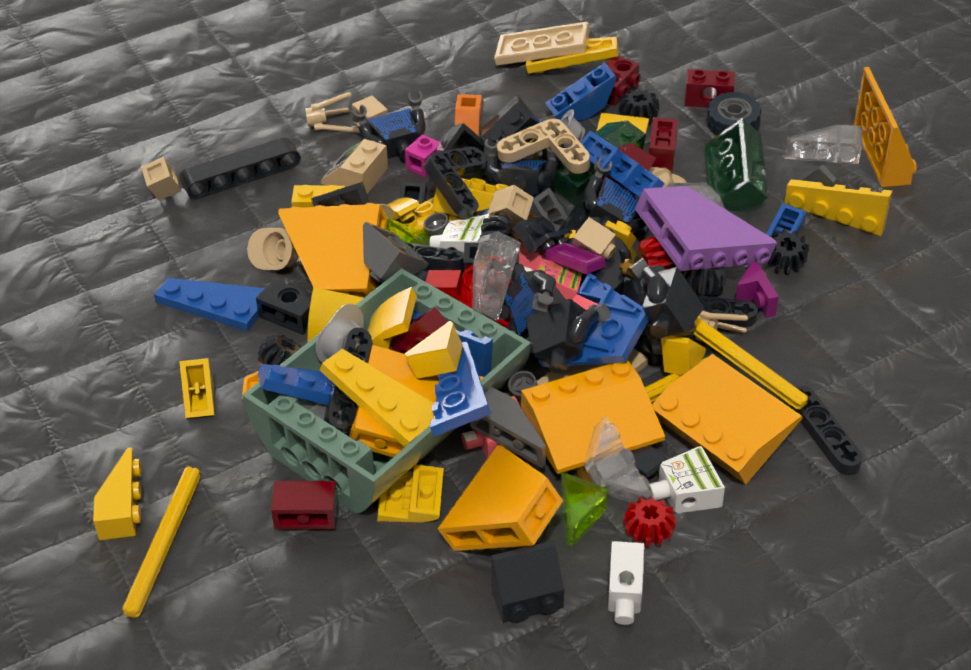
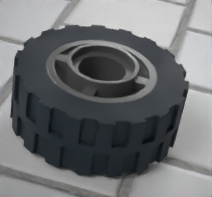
(730, 108)

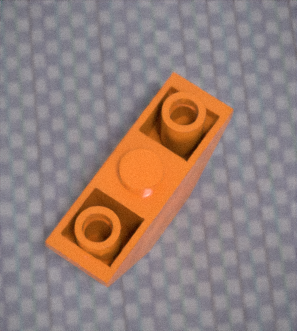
(469, 111)

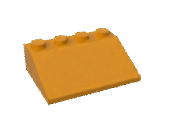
(882, 136)
(572, 406)
(726, 416)

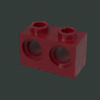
(627, 77)
(663, 142)

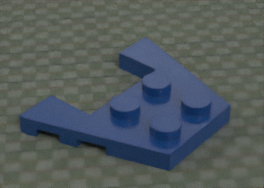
(616, 336)

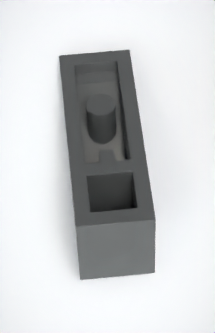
(511, 428)

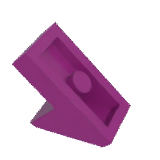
(757, 288)

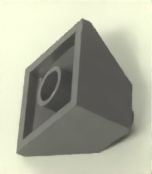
(388, 253)

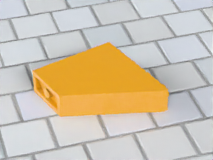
(332, 244)
(397, 367)
(501, 506)

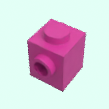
(418, 153)

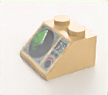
(362, 162)

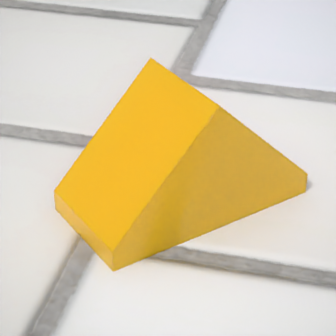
(436, 353)
(680, 354)
(197, 388)

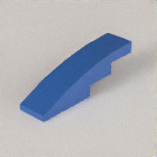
(624, 169)

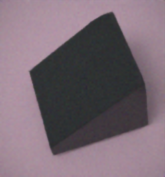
(414, 190)
(648, 460)

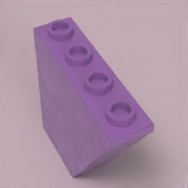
(700, 231)

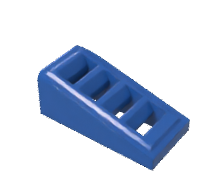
(790, 214)

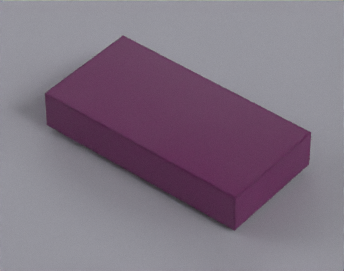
(575, 258)

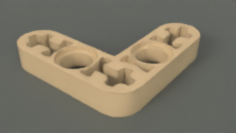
(515, 148)

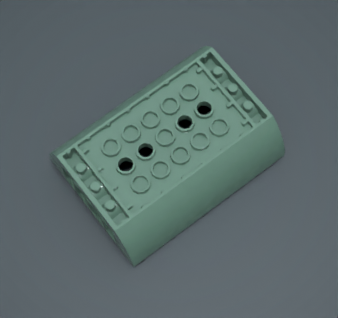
(325, 453)

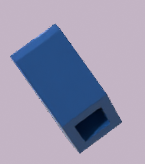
(584, 96)

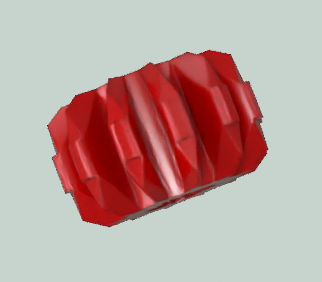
(654, 253)
(649, 521)

